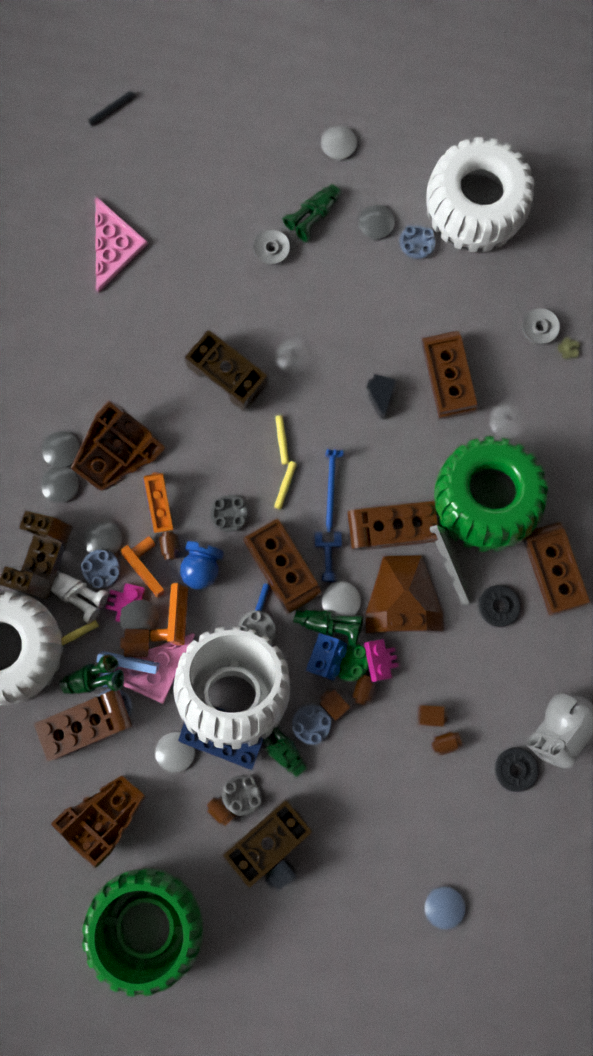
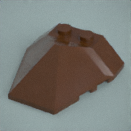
(114, 447)
(403, 598)
(100, 820)

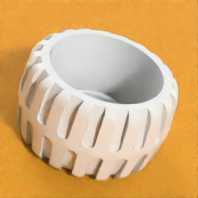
(471, 223)
(39, 651)
(228, 655)

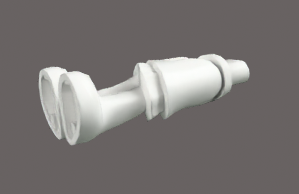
(67, 589)

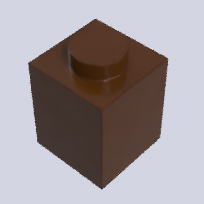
(135, 642)
(333, 704)
(432, 716)

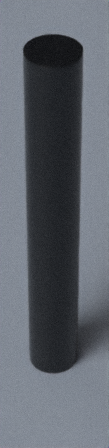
(110, 108)

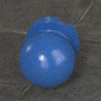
(200, 566)

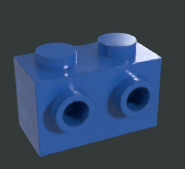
(326, 657)

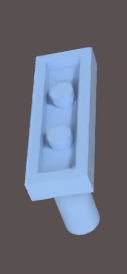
(131, 663)

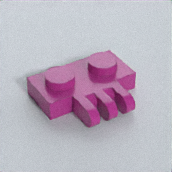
(129, 594)
(379, 660)

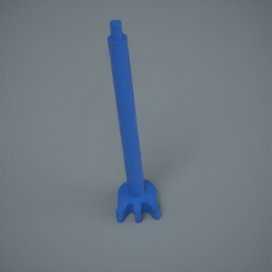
(332, 455)

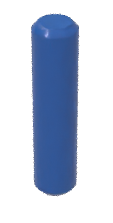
(262, 598)

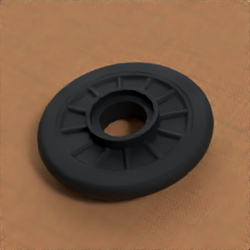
(510, 600)
(525, 760)

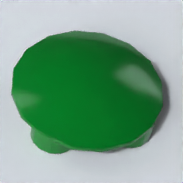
(353, 664)

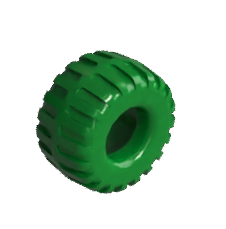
(482, 525)
(115, 959)

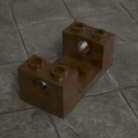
(242, 382)
(49, 538)
(286, 830)

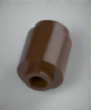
(170, 546)
(363, 690)
(446, 743)
(219, 811)

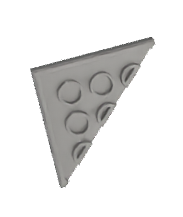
(446, 548)

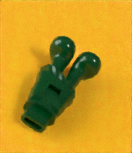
(317, 207)
(327, 624)
(85, 679)
(284, 752)

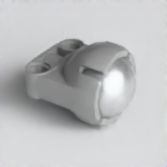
(564, 730)

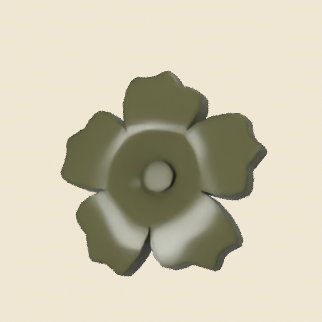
(568, 348)

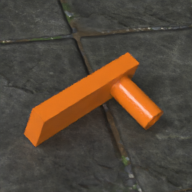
(158, 502)
(132, 557)
(177, 617)

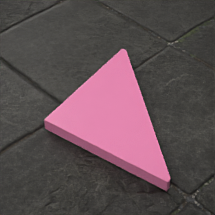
(115, 244)
(157, 685)

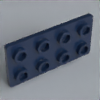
(244, 757)

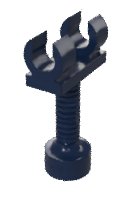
(329, 576)

